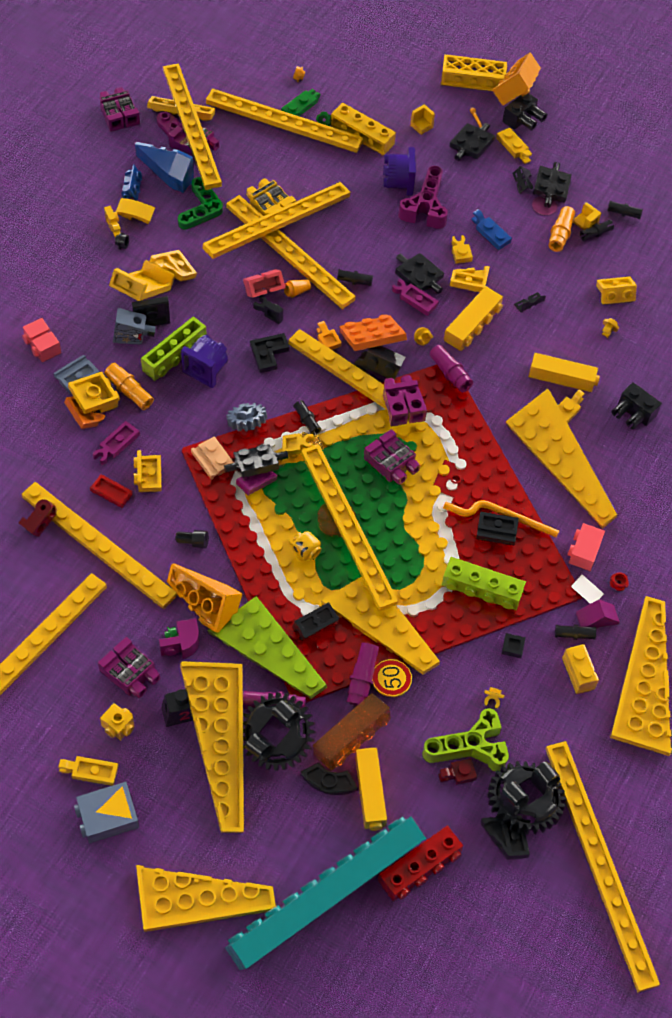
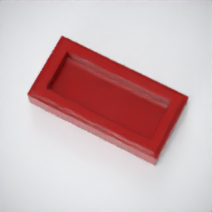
(111, 491)

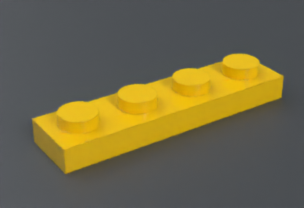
(161, 104)

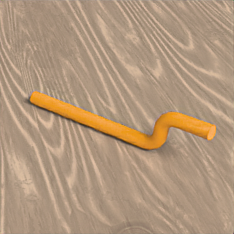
(502, 511)

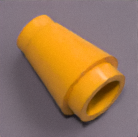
(296, 287)

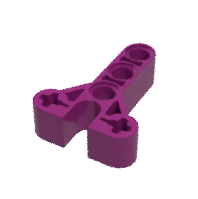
(426, 202)

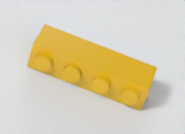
(473, 318)

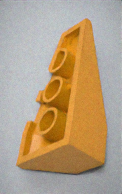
(209, 599)

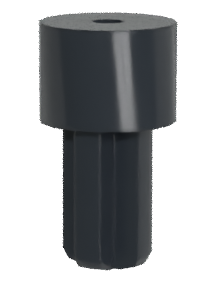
(197, 538)

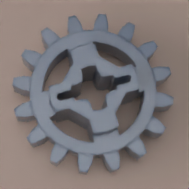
(246, 417)

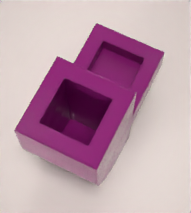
(185, 642)

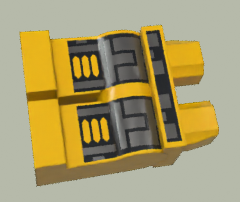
(268, 197)

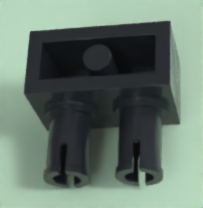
(521, 110)
(638, 404)

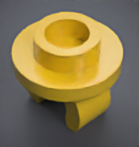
(609, 326)
(422, 336)
(493, 693)

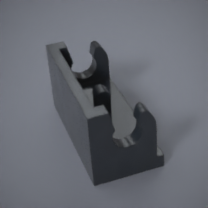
(315, 621)

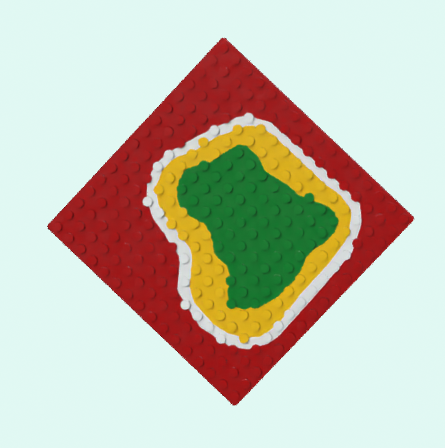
(401, 523)

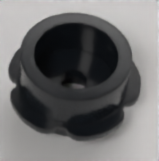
(122, 241)

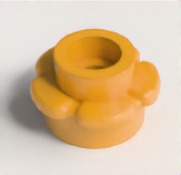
(299, 73)

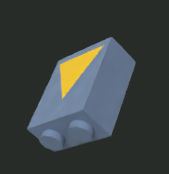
(106, 812)

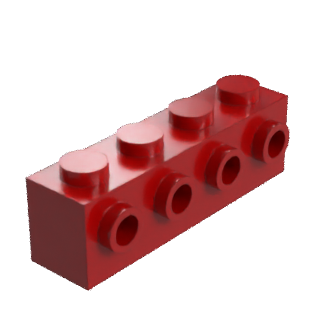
(420, 863)

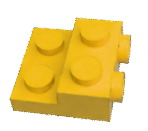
(94, 393)

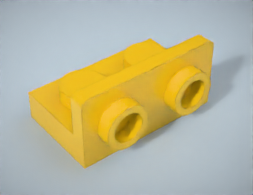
(617, 290)

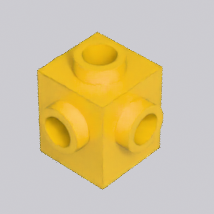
(117, 722)

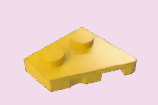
(175, 263)
(470, 279)

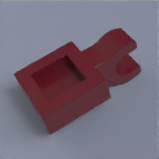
(460, 771)

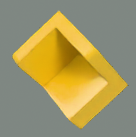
(422, 119)
(587, 217)

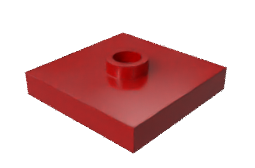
(457, 475)

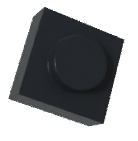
(513, 645)

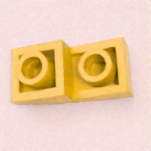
(130, 208)

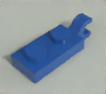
(491, 230)

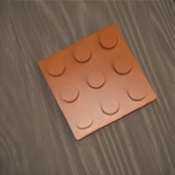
(372, 332)

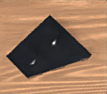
(510, 842)

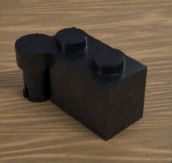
(381, 361)

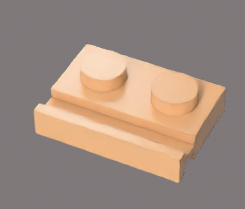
(211, 457)

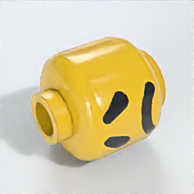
(306, 545)

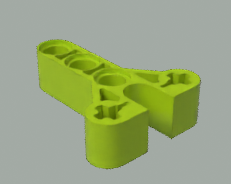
(483, 751)

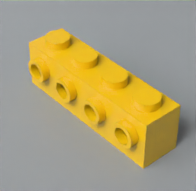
(374, 134)

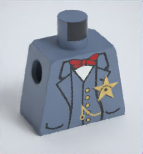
(131, 327)

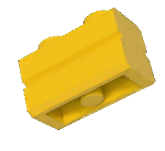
(580, 669)

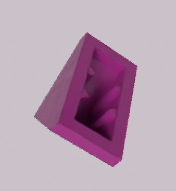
(597, 615)

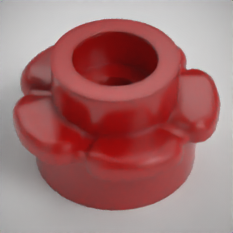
(621, 577)

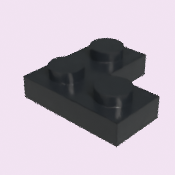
(266, 348)

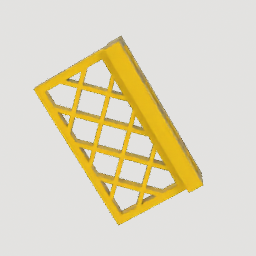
(467, 77)

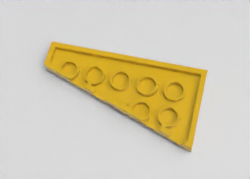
(383, 626)
(188, 898)

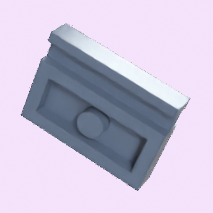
(75, 370)

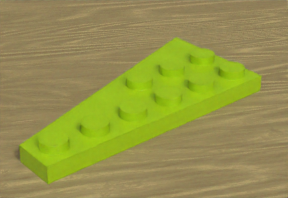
(265, 643)

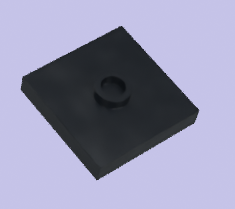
(154, 309)

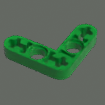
(206, 206)

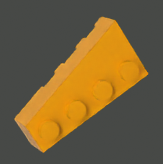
(518, 79)

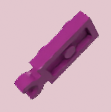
(415, 297)
(116, 442)

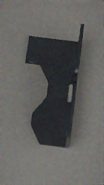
(521, 181)
(530, 302)

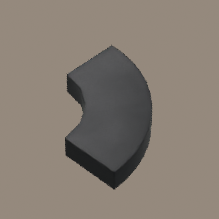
(329, 782)

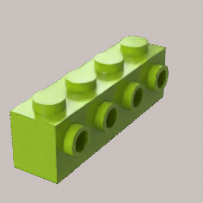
(168, 352)
(483, 583)

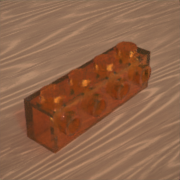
(352, 732)

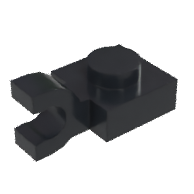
(271, 310)

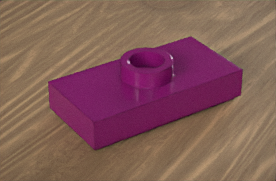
(253, 483)

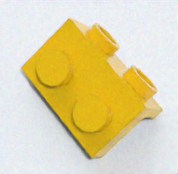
(148, 472)

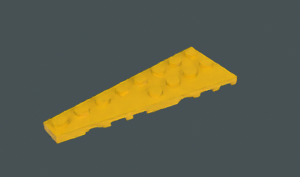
(550, 439)
(644, 699)
(217, 713)

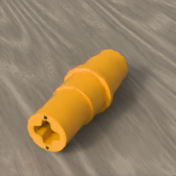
(562, 229)
(128, 386)

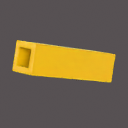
(564, 372)
(370, 789)

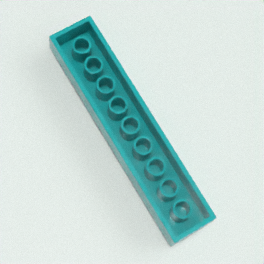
(324, 893)

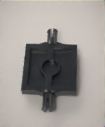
(472, 141)
(552, 184)
(419, 272)
(256, 460)

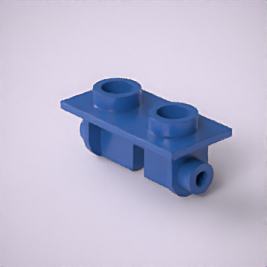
(132, 183)

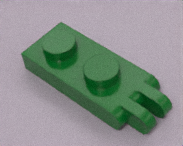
(302, 102)

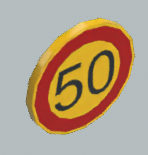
(392, 678)

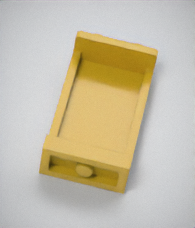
(143, 283)

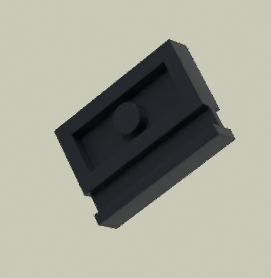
(497, 528)

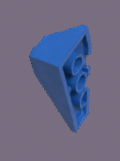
(171, 166)

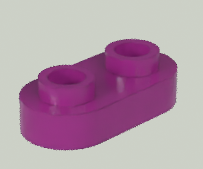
(167, 122)

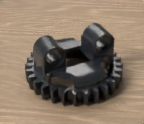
(291, 745)
(514, 801)

